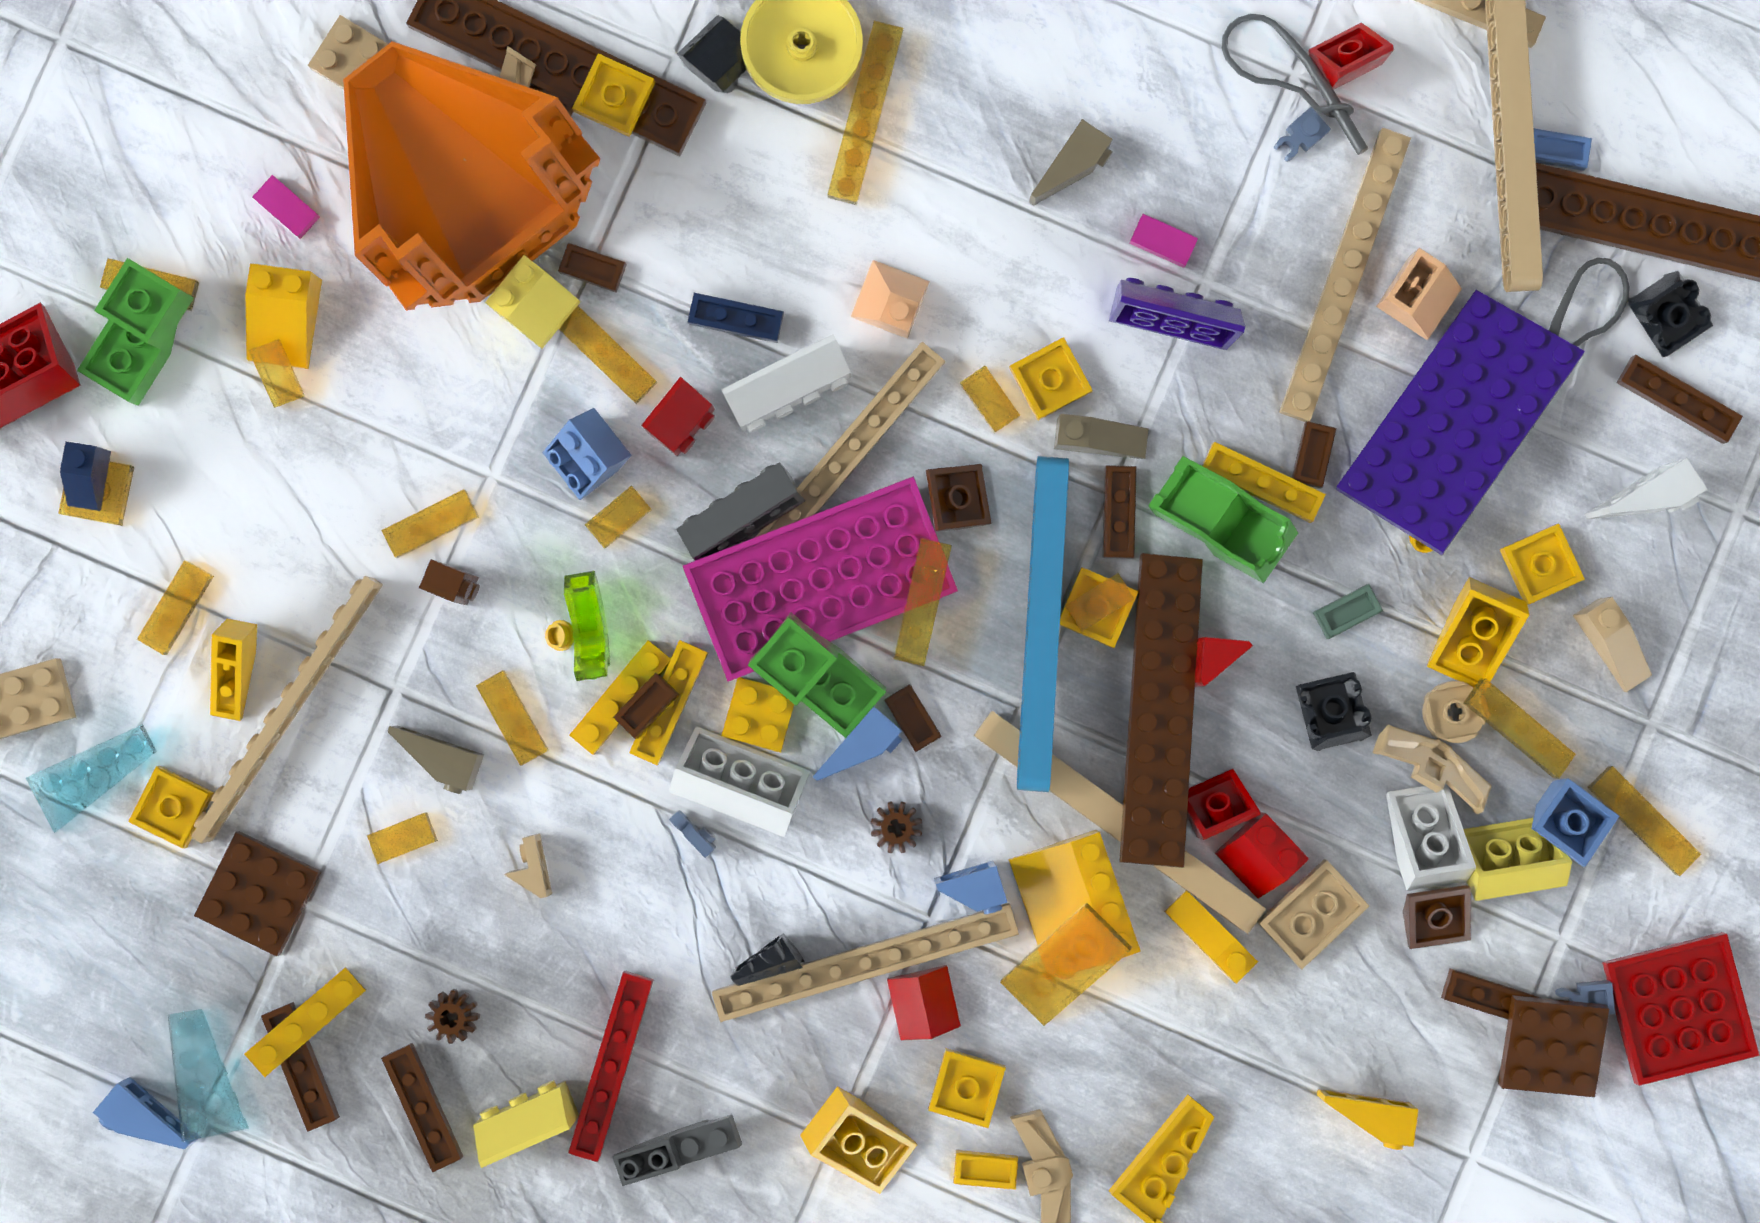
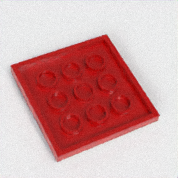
(1681, 1009)

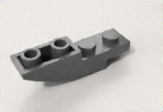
(677, 1149)

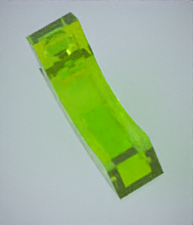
(588, 625)

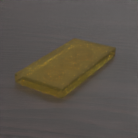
(1065, 964)

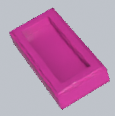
(286, 206)
(1163, 240)

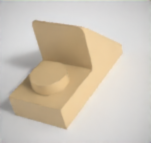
(536, 876)

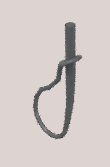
(1335, 108)
(1561, 311)

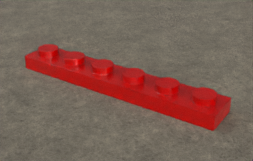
(610, 1066)

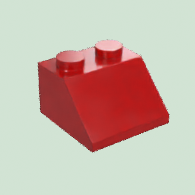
(679, 417)
(1261, 855)

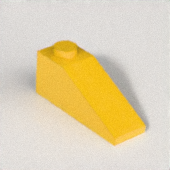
(231, 667)
(1211, 937)
(1385, 1119)

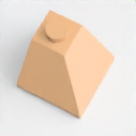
(890, 299)

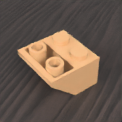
(1420, 293)

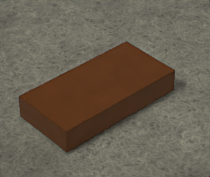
(592, 267)
(1313, 454)
(646, 705)
(912, 718)

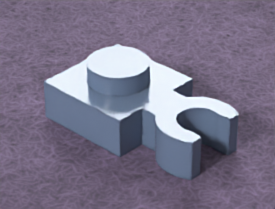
(1304, 132)
(699, 838)
(1591, 992)

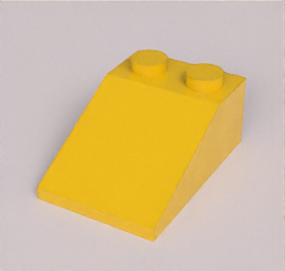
(282, 307)
(1478, 633)
(857, 1140)

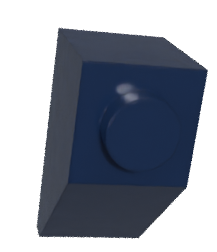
(84, 475)

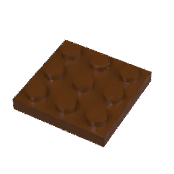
(257, 893)
(1553, 1046)

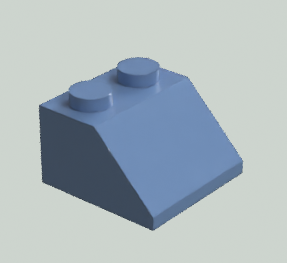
(1572, 820)
(975, 887)

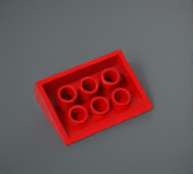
(32, 364)

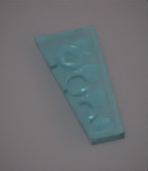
(80, 780)
(201, 1081)

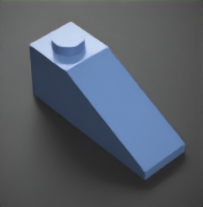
(865, 742)
(138, 1114)

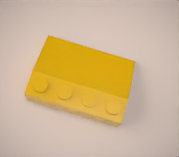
(1064, 878)

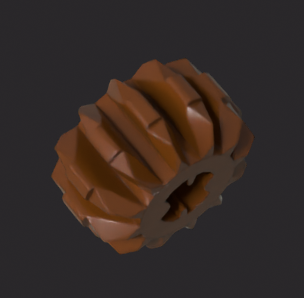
(890, 835)
(451, 1004)

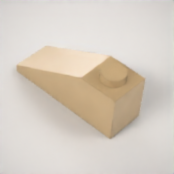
(1614, 641)

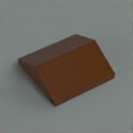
(958, 497)
(1438, 917)

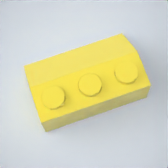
(1514, 860)
(524, 1122)

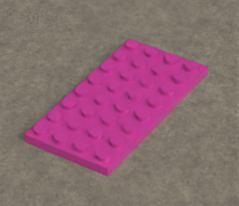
(827, 569)

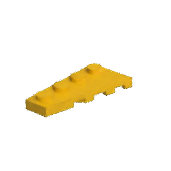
(1154, 1174)

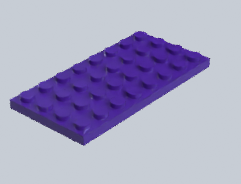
(1459, 421)

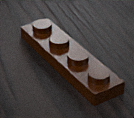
(1679, 399)
(304, 1077)
(422, 1107)

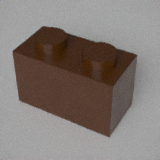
(449, 583)

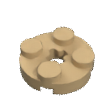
(1436, 718)

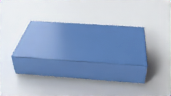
(1561, 149)

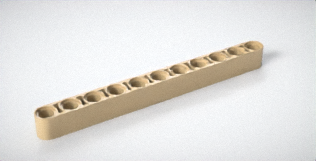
(1514, 145)
(1107, 814)

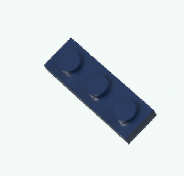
(735, 317)

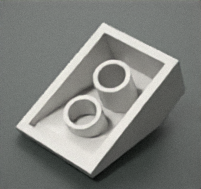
(1665, 488)
(1429, 838)

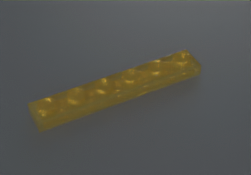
(865, 112)

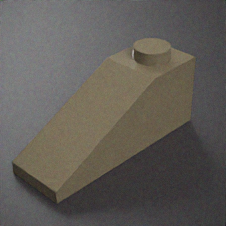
(1076, 160)
(1100, 437)
(444, 761)

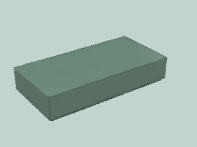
(1347, 611)

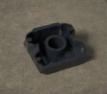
(715, 55)
(1671, 312)
(1334, 711)
(773, 959)

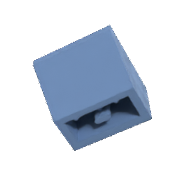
(586, 453)

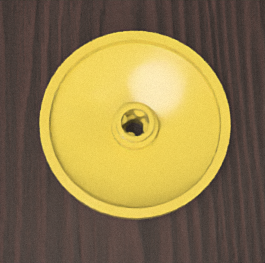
(805, 75)

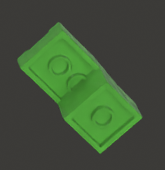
(138, 332)
(1224, 518)
(818, 674)

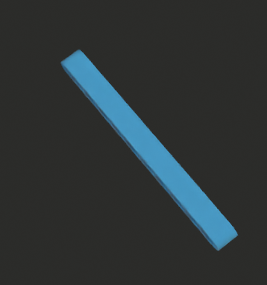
(1042, 624)

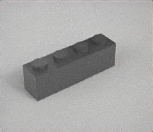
(741, 513)

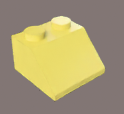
(532, 301)

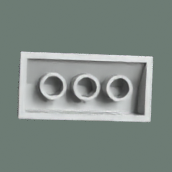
(787, 384)
(739, 781)

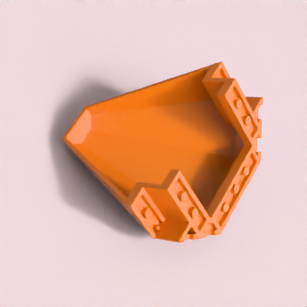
(444, 223)

